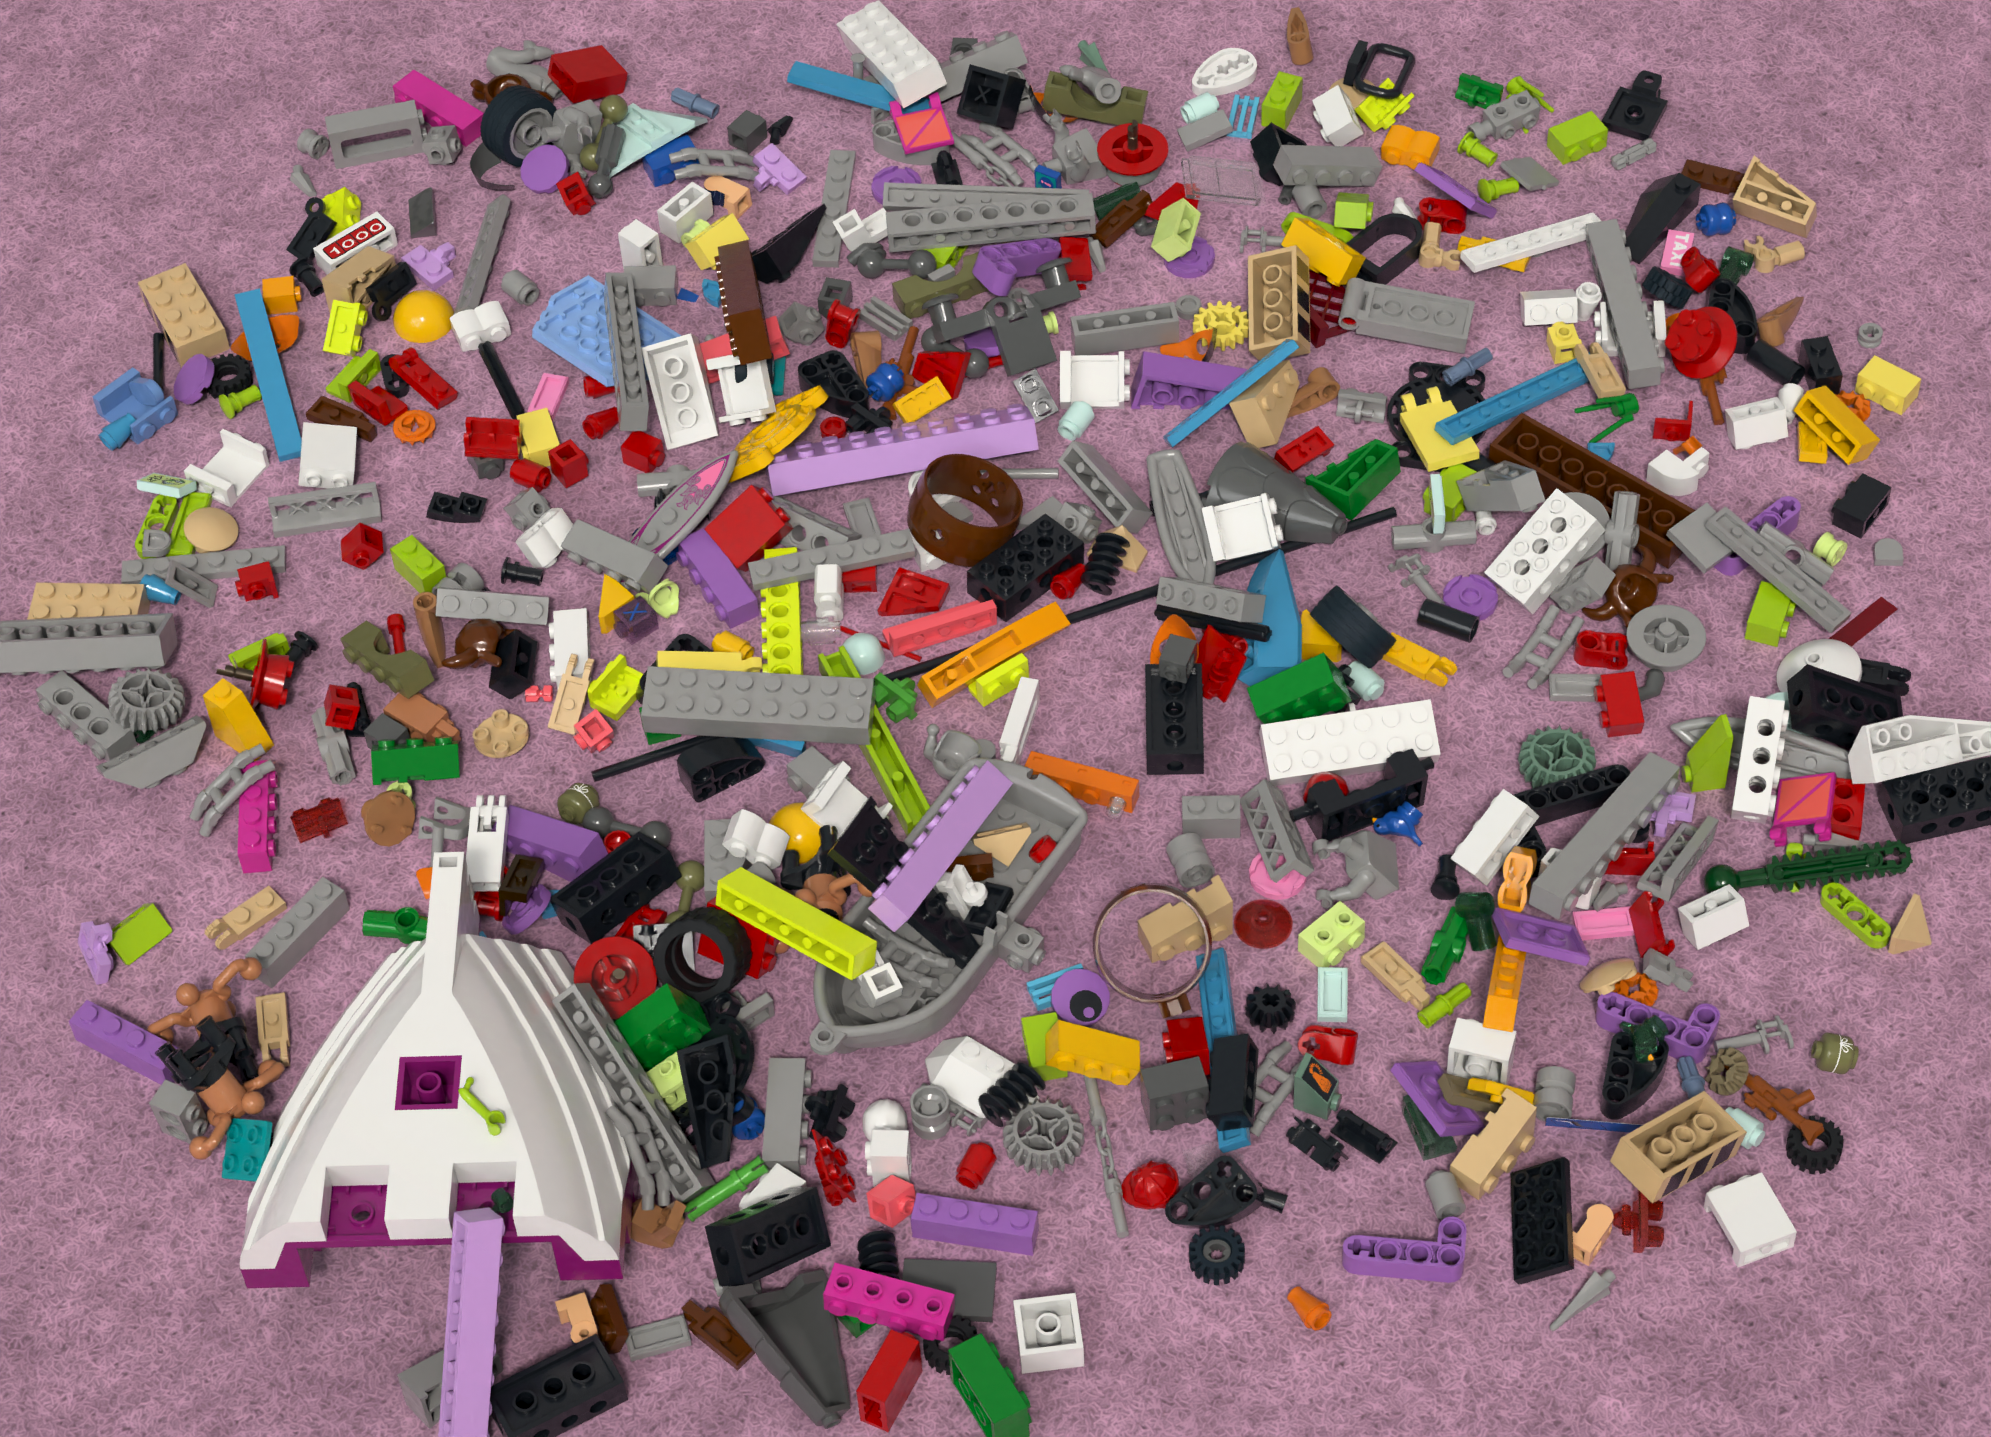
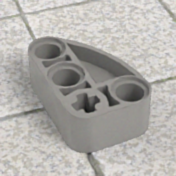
(889, 145)

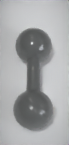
(873, 263)
(978, 360)
(602, 821)

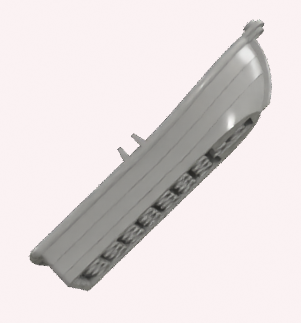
(919, 1013)

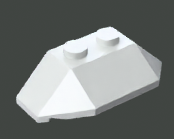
(966, 1071)

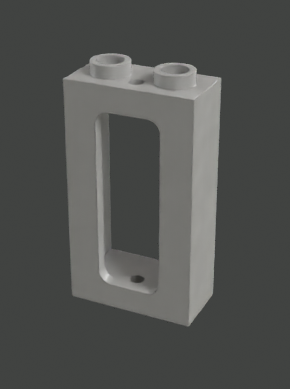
(372, 122)

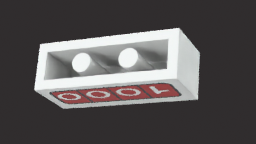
(370, 231)

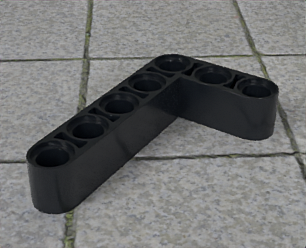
(1566, 799)

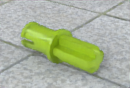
(1444, 1004)

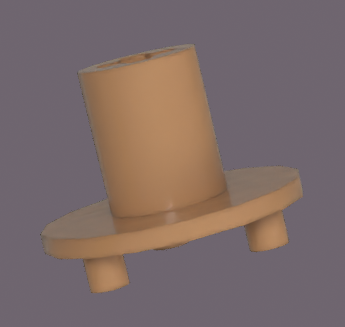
(388, 818)

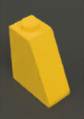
(234, 718)

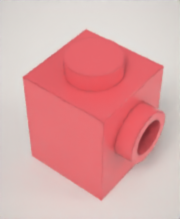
(593, 732)
(891, 1201)

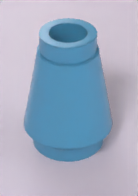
(117, 432)
(159, 591)

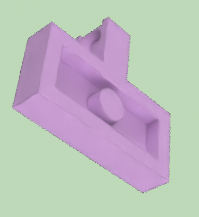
(776, 170)
(432, 265)
(1676, 807)
(93, 943)

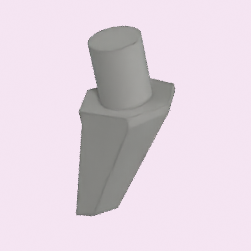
(302, 181)
(1096, 254)
(1609, 895)

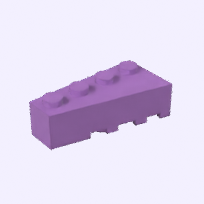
(1178, 381)
(563, 846)

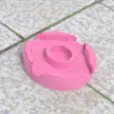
(1285, 888)

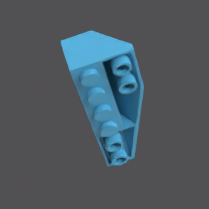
(1282, 617)

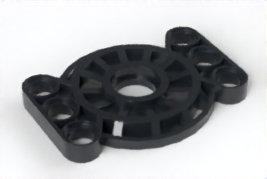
(1461, 395)
(743, 1047)

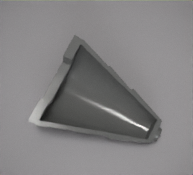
(1301, 508)
(795, 1342)

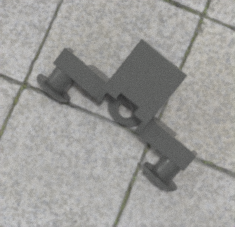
(1022, 342)

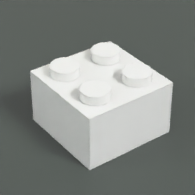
(1481, 1052)
(1048, 1333)

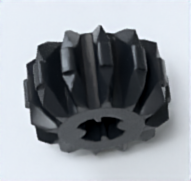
(1270, 1008)

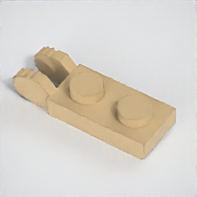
(1599, 370)
(570, 697)
(246, 918)
(273, 1026)

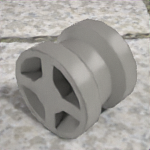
(312, 143)

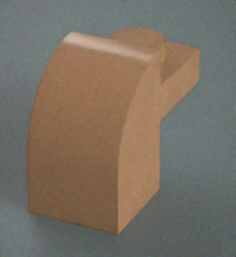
(657, 1226)

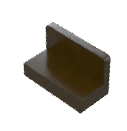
(519, 881)

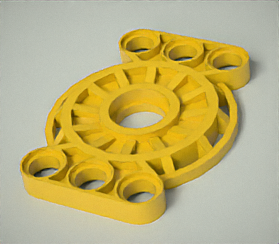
(777, 431)

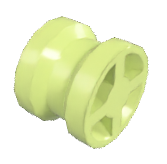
(1830, 549)

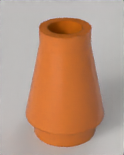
(1311, 1310)

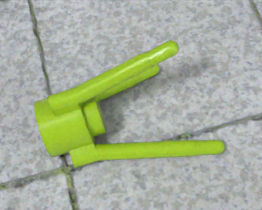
(1519, 85)

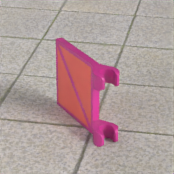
(922, 128)
(1804, 802)

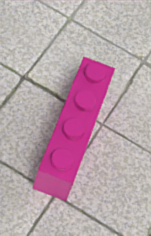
(439, 106)

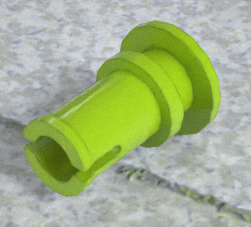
(1474, 148)
(1492, 189)
(237, 401)

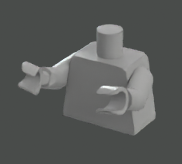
(572, 130)
(1074, 154)
(1369, 863)

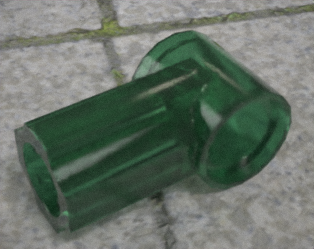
(1735, 264)
(1477, 911)

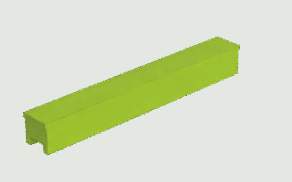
(883, 753)

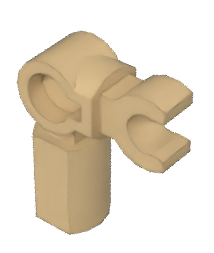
(1431, 254)
(1766, 259)

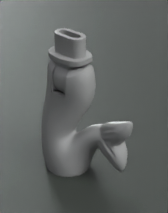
(505, 61)
(1097, 80)

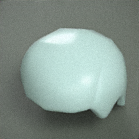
(865, 652)

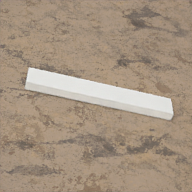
(1527, 243)

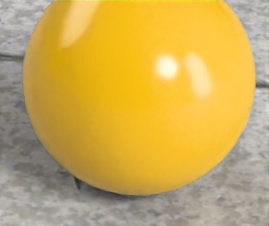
(422, 316)
(801, 829)

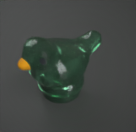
(1646, 1036)

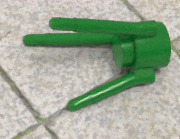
(1621, 406)

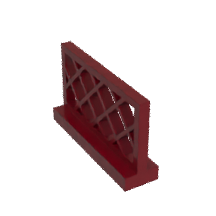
(1318, 327)

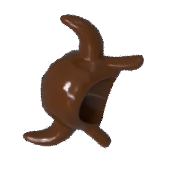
(497, 84)
(1631, 589)
(477, 645)

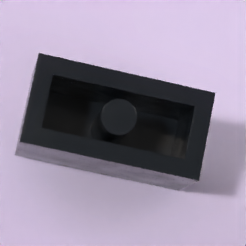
(1820, 364)
(1860, 505)
(517, 665)

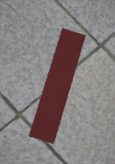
(1865, 622)

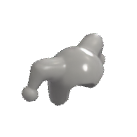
(950, 752)

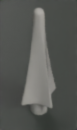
(1835, 843)
(1592, 1291)

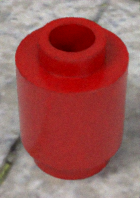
(530, 474)
(975, 1165)

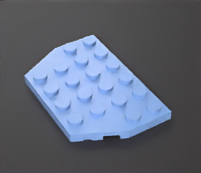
(578, 332)

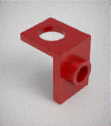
(1674, 428)

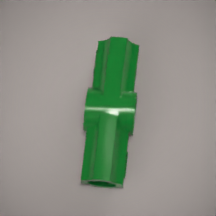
(402, 924)
(1445, 948)

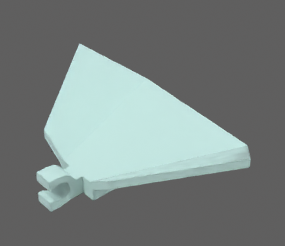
(648, 131)

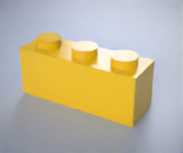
(1325, 251)
(1836, 425)
(1092, 1053)

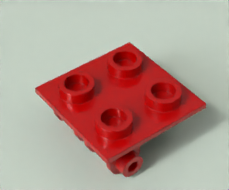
(1220, 664)
(832, 1171)

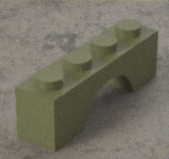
(1071, 100)
(914, 291)
(402, 672)

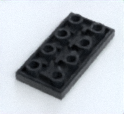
(1542, 1221)

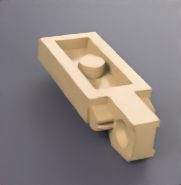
(1396, 975)

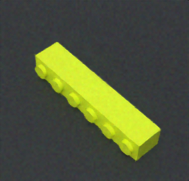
(796, 923)

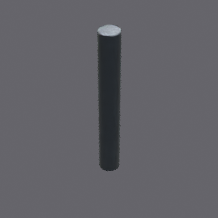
(158, 360)

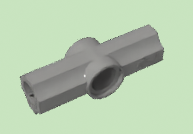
(649, 483)
(1621, 529)
(1422, 535)
(1807, 562)
(333, 749)

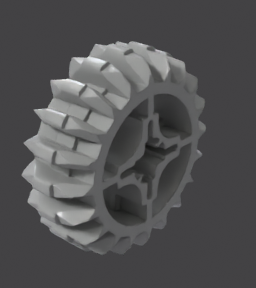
(146, 700)
(1037, 1150)

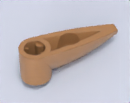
(1298, 38)
(1778, 321)
(866, 353)
(1318, 391)
(430, 626)

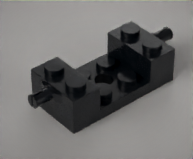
(1336, 815)

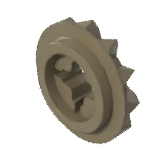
(1735, 1076)

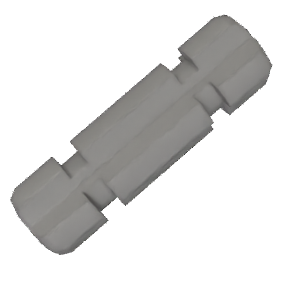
(1633, 154)

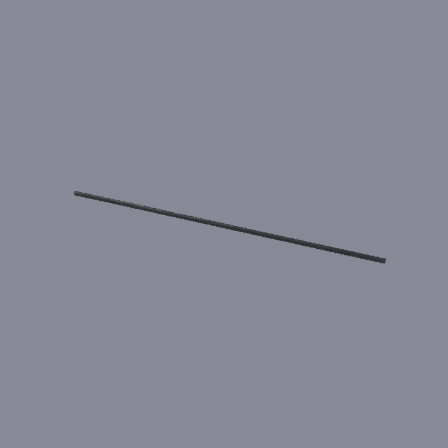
(1073, 617)

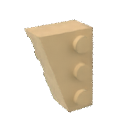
(1773, 201)
(351, 278)
(1266, 404)
(1178, 928)
(1496, 1146)

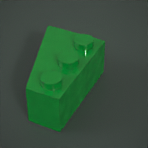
(1359, 478)
(415, 760)

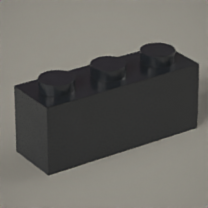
(1232, 1082)

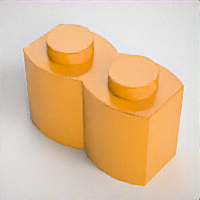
(1409, 147)
(1517, 873)

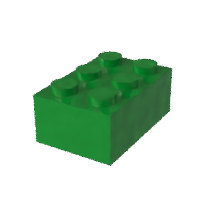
(1300, 691)
(662, 1025)
(989, 1389)

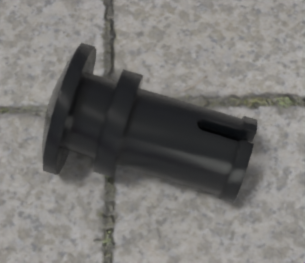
(305, 273)
(521, 573)
(300, 648)
(1445, 882)
(1272, 1200)

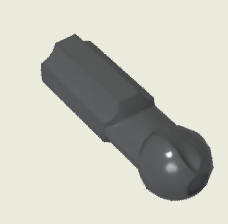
(606, 159)

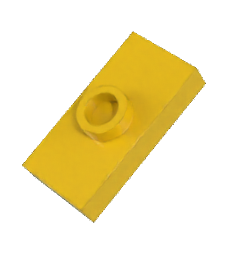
(922, 401)
(1810, 446)
(1496, 1090)

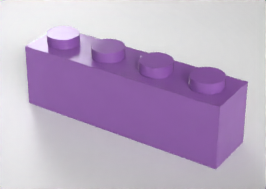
(717, 578)
(120, 1041)
(974, 1224)

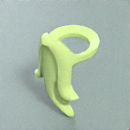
(662, 599)

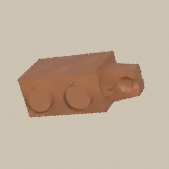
(421, 717)

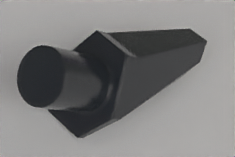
(779, 129)

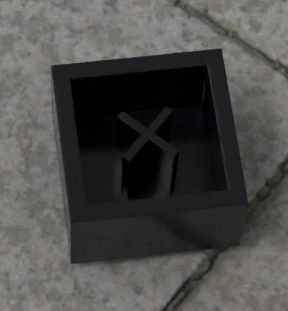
(991, 96)

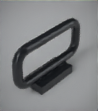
(1361, 61)

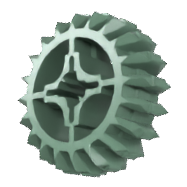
(1568, 751)

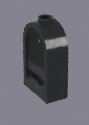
(1383, 226)

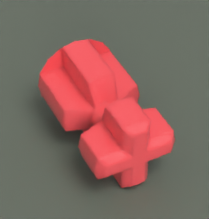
(533, 693)

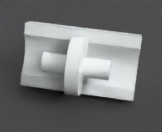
(961, 890)

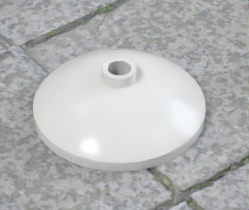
(1823, 654)

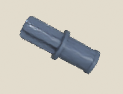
(695, 103)
(1466, 366)
(1692, 1081)

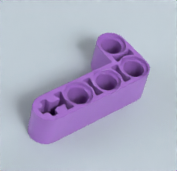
(1002, 263)
(1781, 514)
(1681, 1033)
(1405, 1251)

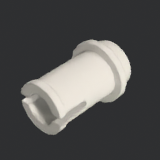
(1485, 522)

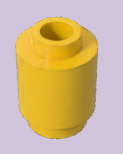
(730, 642)

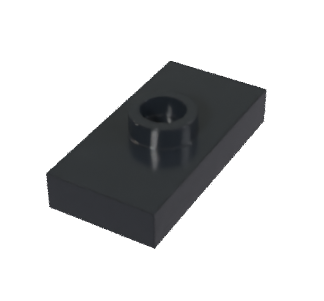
(985, 915)

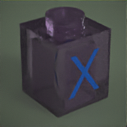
(635, 620)

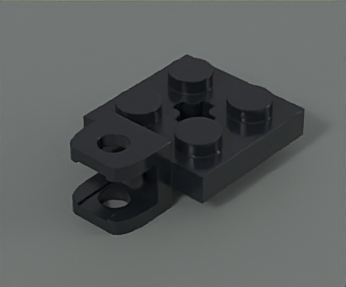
(1643, 99)

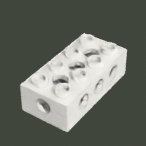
(1561, 554)
(1768, 715)

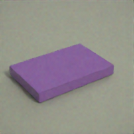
(1456, 190)
(1540, 936)
(1421, 1084)

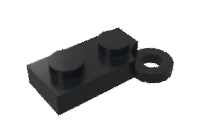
(313, 231)
(389, 289)

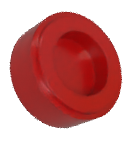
(833, 427)
(1042, 848)

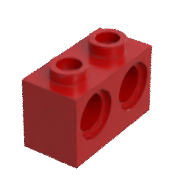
(1847, 808)

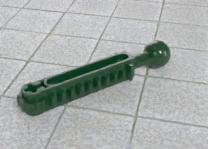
(1810, 869)

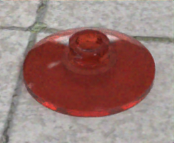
(1263, 933)

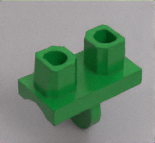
(1478, 92)

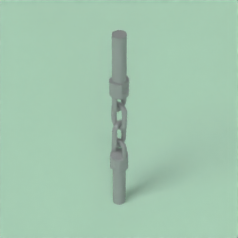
(980, 161)
(1113, 1185)

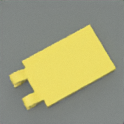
(1430, 445)
(708, 660)

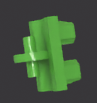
(899, 696)

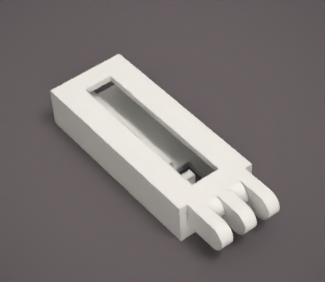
(1020, 720)
(487, 849)

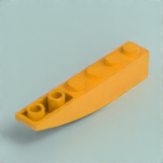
(990, 653)
(1504, 988)

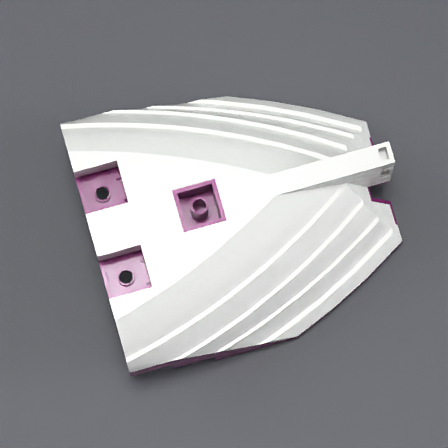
(391, 1136)

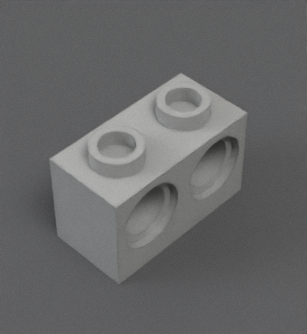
(1583, 585)
(179, 1112)

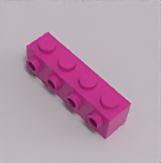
(257, 823)
(889, 1302)

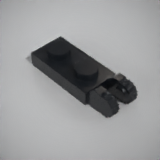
(1876, 674)

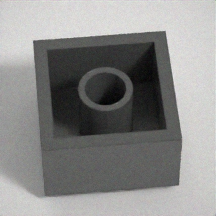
(1174, 1093)

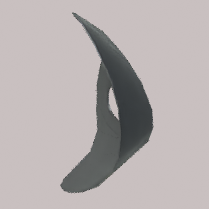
(482, 161)

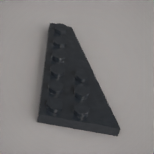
(870, 852)

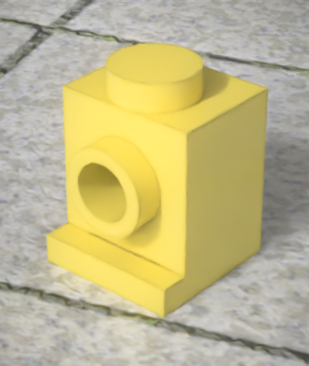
(1561, 337)

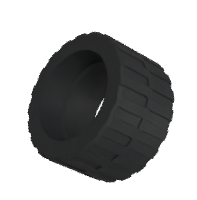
(727, 935)

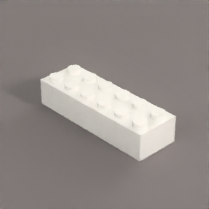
(891, 53)
(1347, 741)

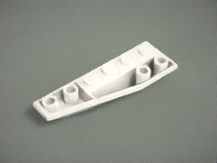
(1914, 746)

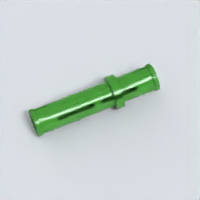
(725, 1188)

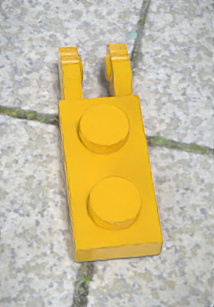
(1419, 661)

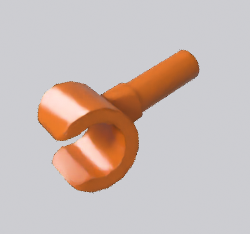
(1689, 446)

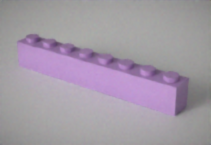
(939, 846)
(471, 1323)

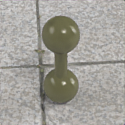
(613, 111)
(690, 882)

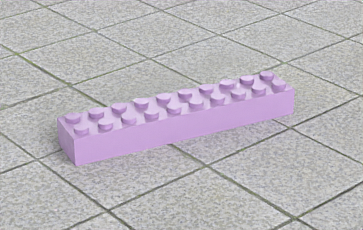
(900, 449)

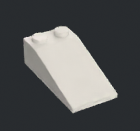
(680, 390)

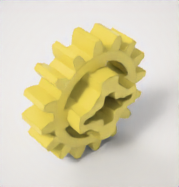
(1224, 320)

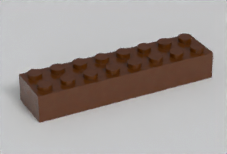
(742, 303)
(1576, 469)

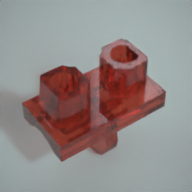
(318, 820)
(1637, 1219)

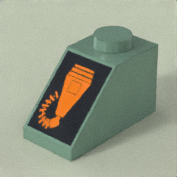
(1315, 1088)

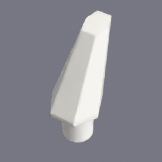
(1401, 208)

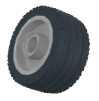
(515, 122)
(1353, 626)

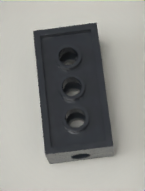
(1024, 566)
(1836, 705)
(1169, 751)
(1938, 801)
(607, 884)
(801, 1229)
(558, 1392)

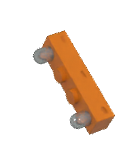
(1088, 783)

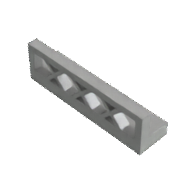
(326, 513)
(1288, 837)
(1683, 863)

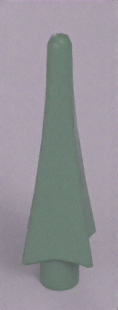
(1091, 55)

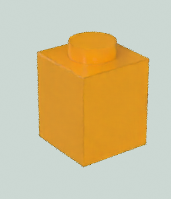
(281, 295)

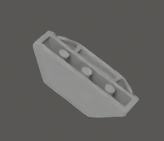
(157, 757)

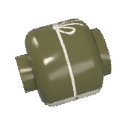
(576, 802)
(1835, 1053)

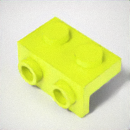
(1381, 112)
(342, 208)
(345, 328)
(1000, 680)
(614, 689)

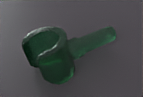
(502, 1201)

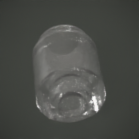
(820, 630)

